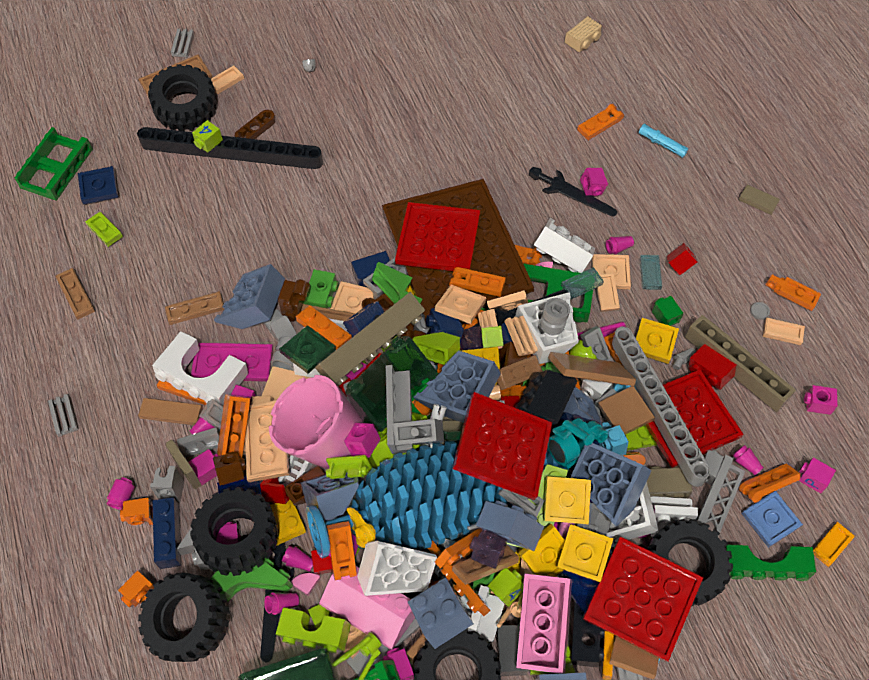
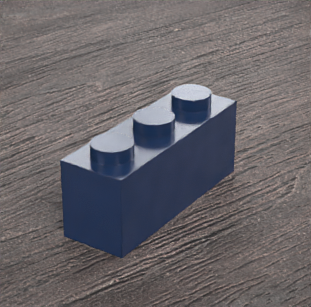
(166, 533)

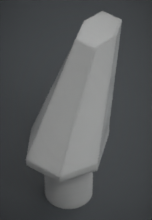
(682, 358)

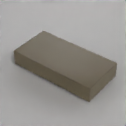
(759, 199)

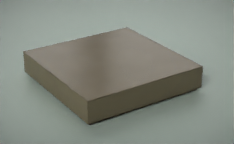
(183, 464)

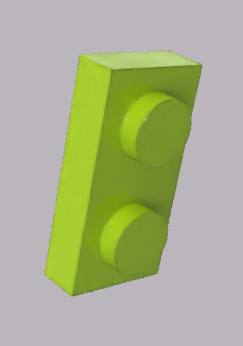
(104, 229)

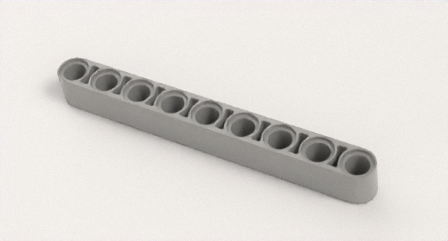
(666, 411)

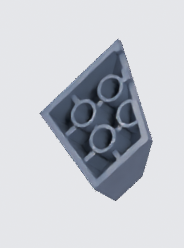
(252, 298)
(457, 383)
(614, 480)
(330, 495)

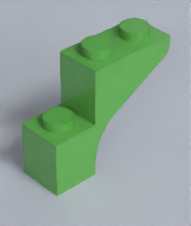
(392, 282)
(262, 578)

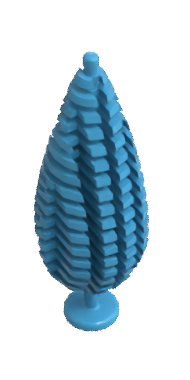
(416, 500)

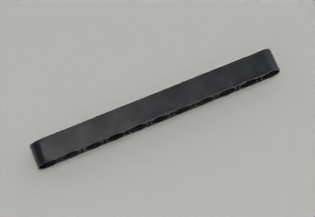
(233, 148)

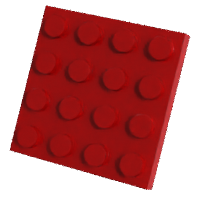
(437, 237)
(702, 414)
(503, 446)
(643, 599)

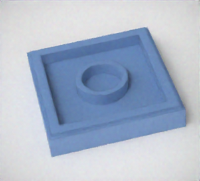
(772, 519)

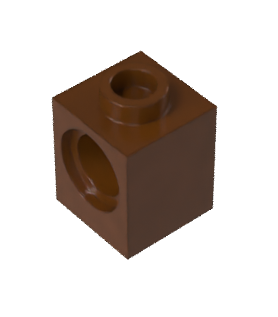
(229, 468)

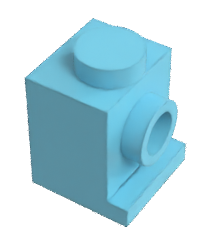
(616, 441)

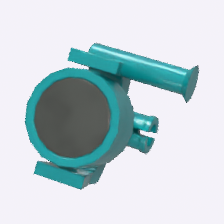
(565, 447)

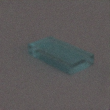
(650, 272)
(582, 283)

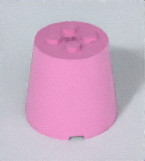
(313, 420)

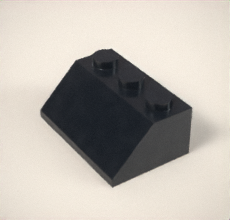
(547, 395)

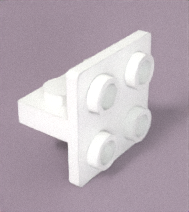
(672, 509)
(487, 624)

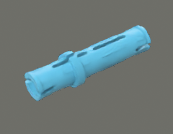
(661, 139)

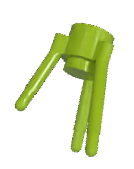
(367, 646)

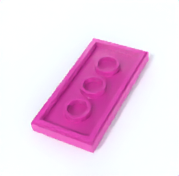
(213, 355)

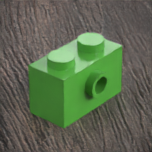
(322, 289)

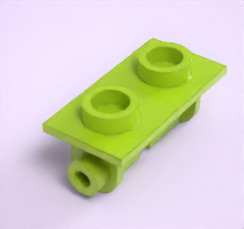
(353, 465)

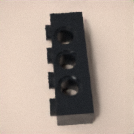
(582, 654)

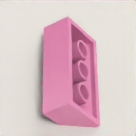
(382, 615)
(544, 623)

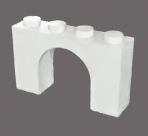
(177, 356)

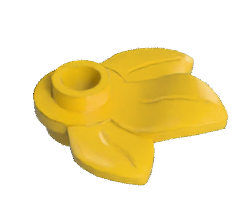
(364, 532)

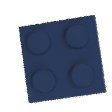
(97, 185)

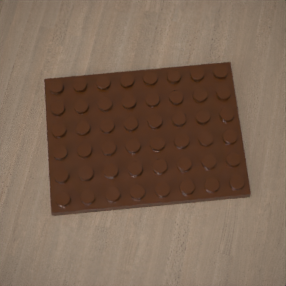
(493, 248)

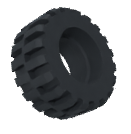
(178, 80)
(217, 513)
(710, 547)
(158, 613)
(462, 644)

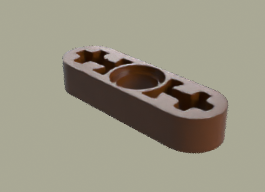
(264, 120)

